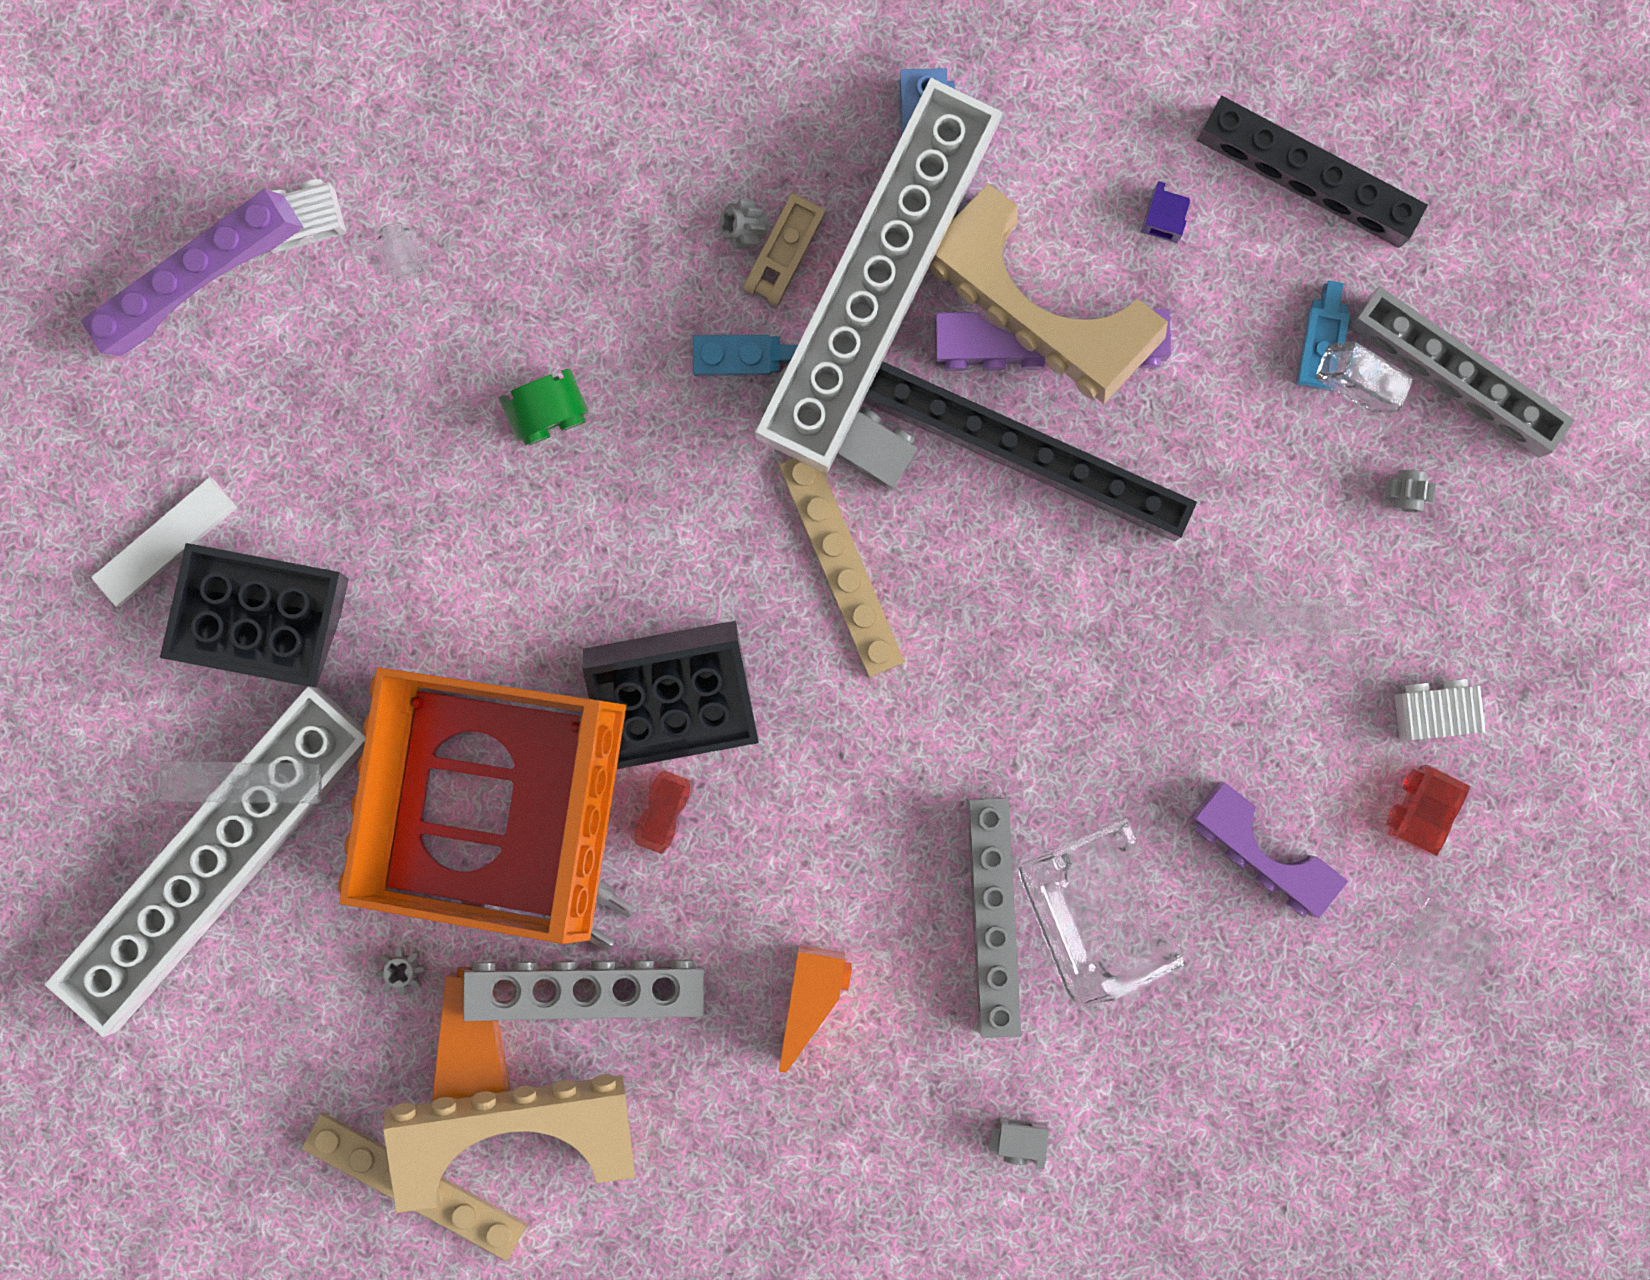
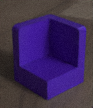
(1165, 214)

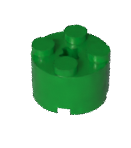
(543, 406)

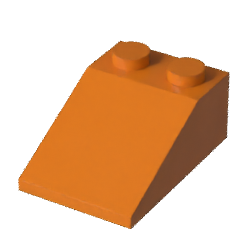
(814, 993)

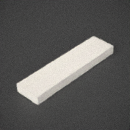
(163, 542)

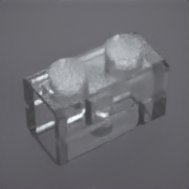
(1364, 377)

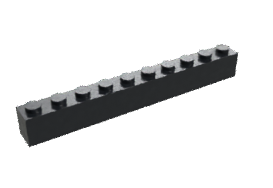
(1030, 452)

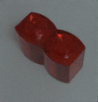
(1427, 809)
(660, 822)

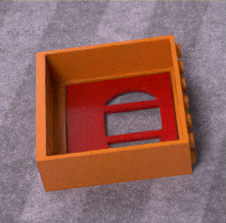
(554, 820)

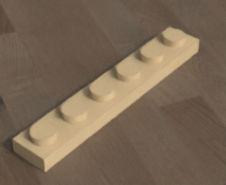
(842, 566)
(456, 1207)

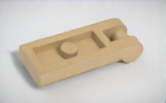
(785, 248)

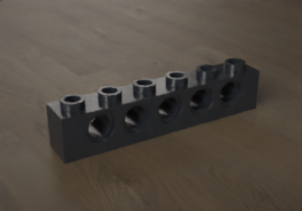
(1312, 172)

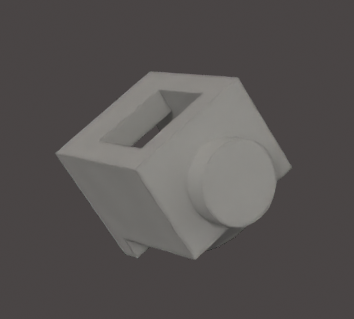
(1020, 1141)

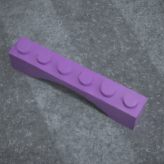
(142, 306)
(970, 339)

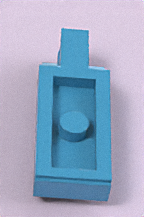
(1325, 325)
(739, 354)

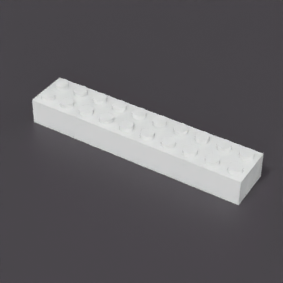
(878, 275)
(201, 872)

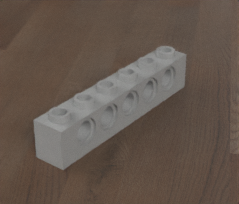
(1461, 373)
(994, 917)
(683, 1001)

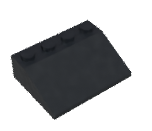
(253, 615)
(679, 690)

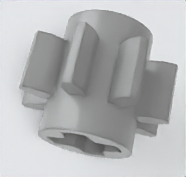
(743, 224)
(1410, 491)
(390, 970)

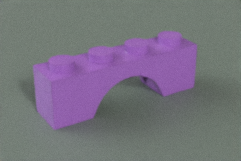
(1306, 882)

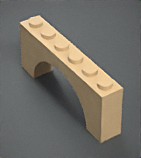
(1091, 351)
(431, 1135)

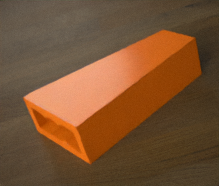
(468, 1051)

